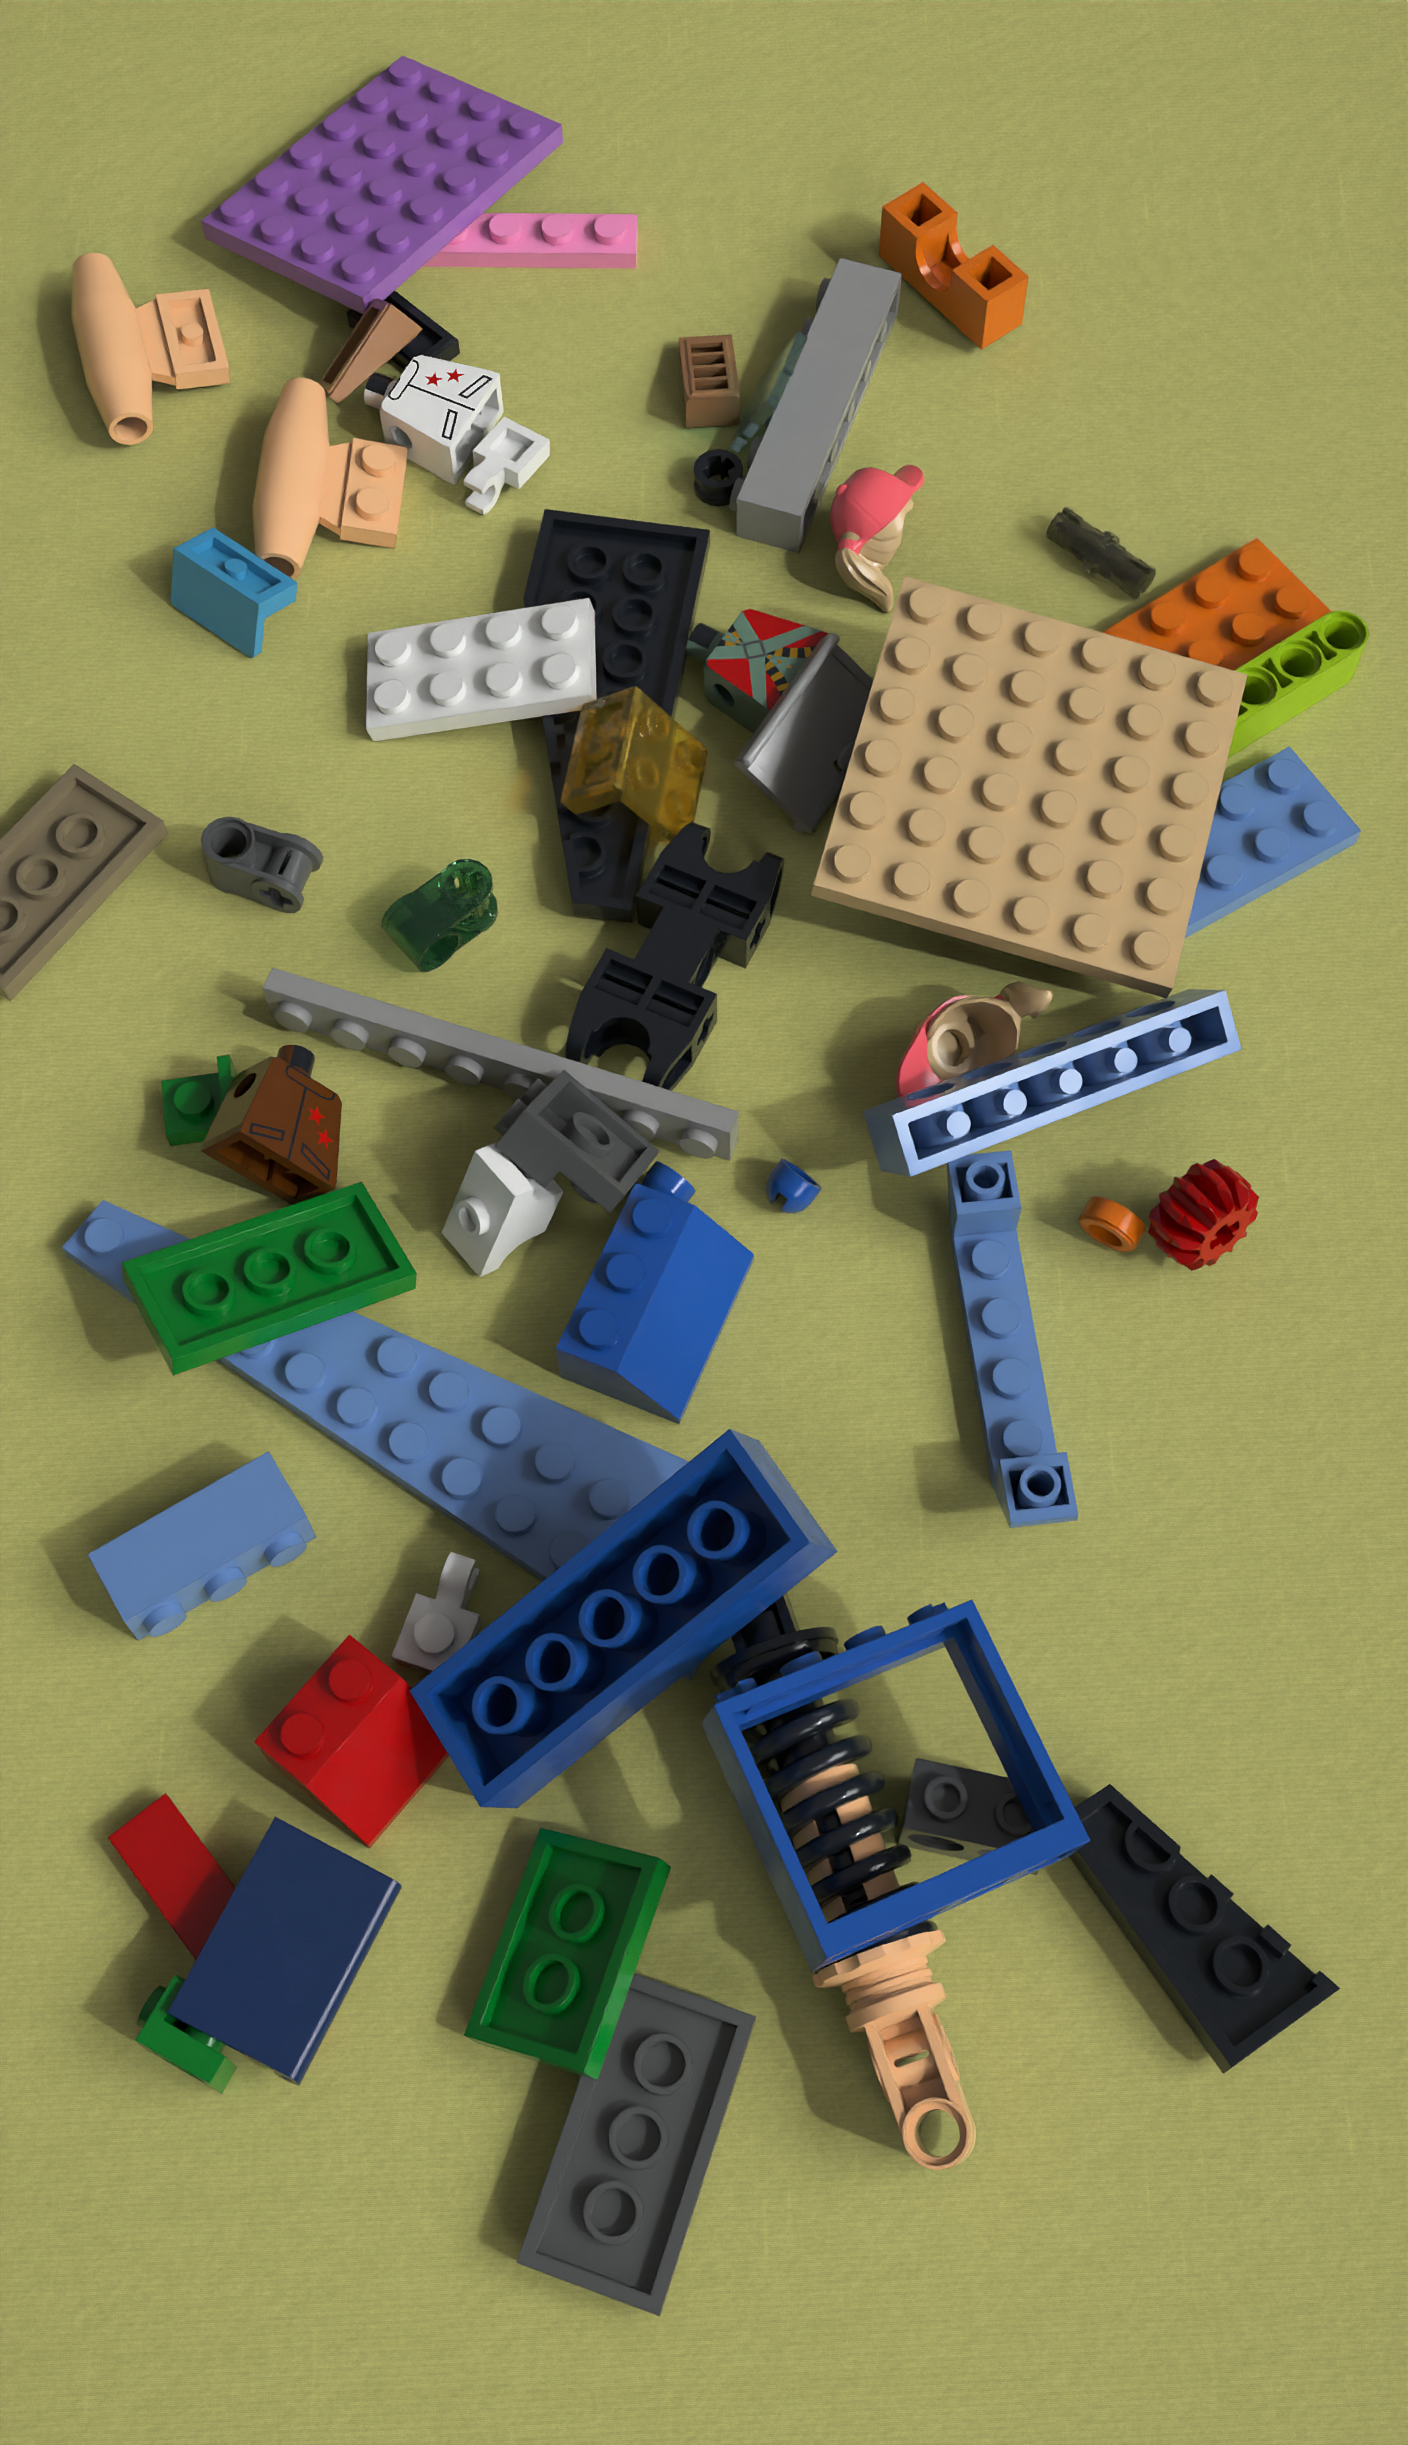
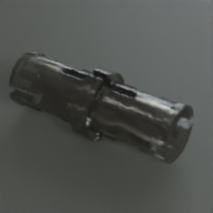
(1101, 553)

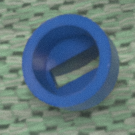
(668, 1181)
(794, 1185)

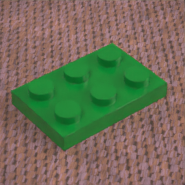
(568, 1952)

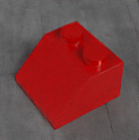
(355, 1741)

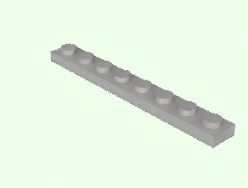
(481, 1058)

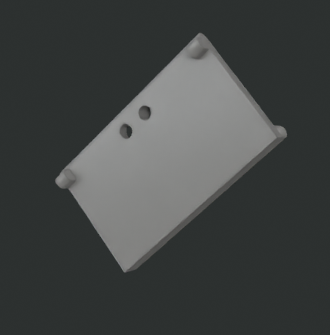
(808, 732)

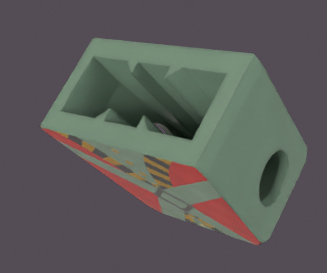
(751, 662)

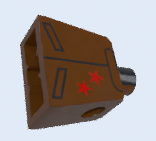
(280, 1127)

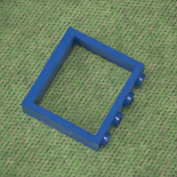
(1009, 1728)

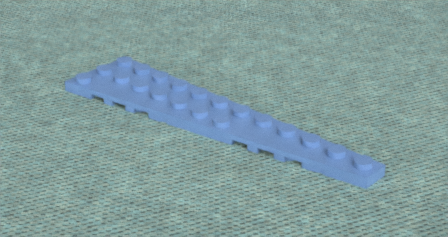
(458, 1437)

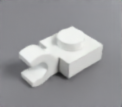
(504, 456)
(440, 1625)

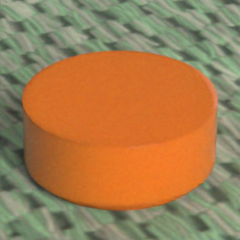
(1111, 1224)

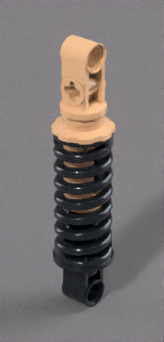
(848, 1869)

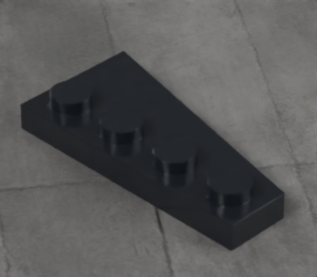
(1206, 1953)

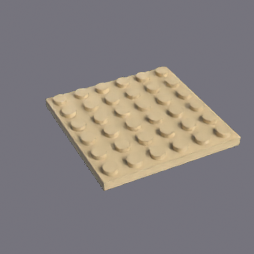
(1032, 787)

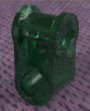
(440, 917)

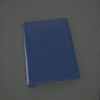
(285, 1950)

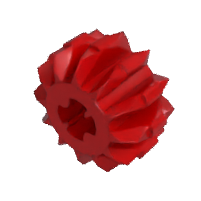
(1203, 1214)

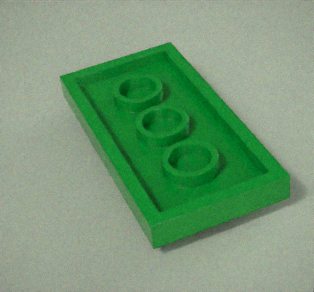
(267, 1277)

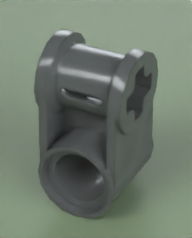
(269, 864)

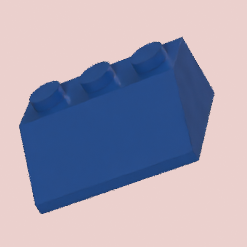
(654, 1305)

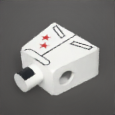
(437, 412)

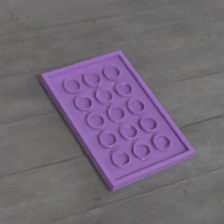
(383, 183)

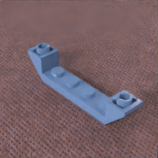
(1003, 1349)

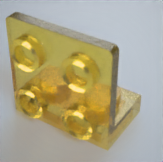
(636, 756)

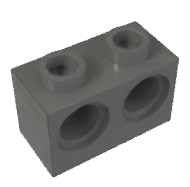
(960, 1811)

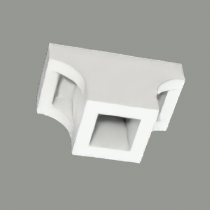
(497, 1210)

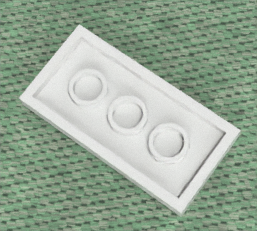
(481, 670)

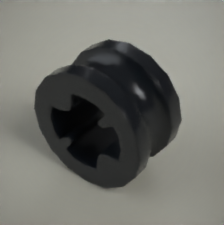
(712, 463)

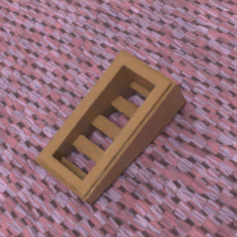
(371, 344)
(708, 406)

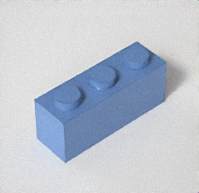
(203, 1547)

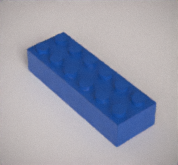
(621, 1621)

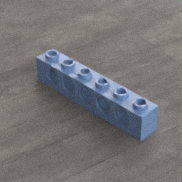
(1051, 1081)

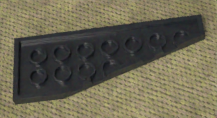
(645, 604)

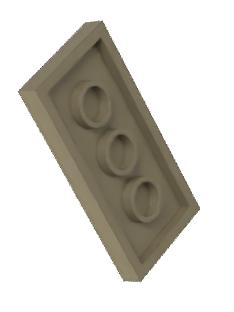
(63, 867)

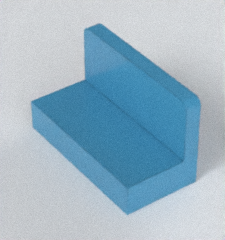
(228, 589)

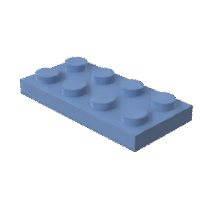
(1264, 833)

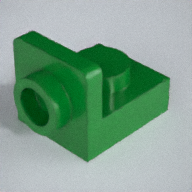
(194, 1102)
(187, 2049)

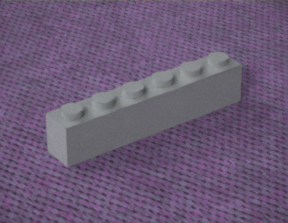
(817, 407)

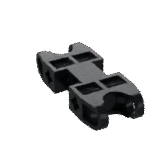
(659, 993)

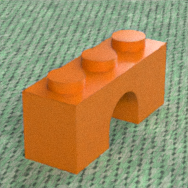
(976, 294)

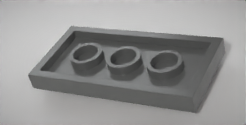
(638, 2147)

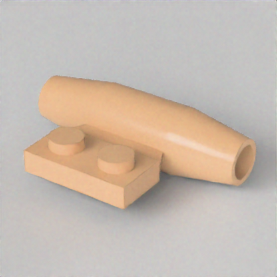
(128, 347)
(308, 483)

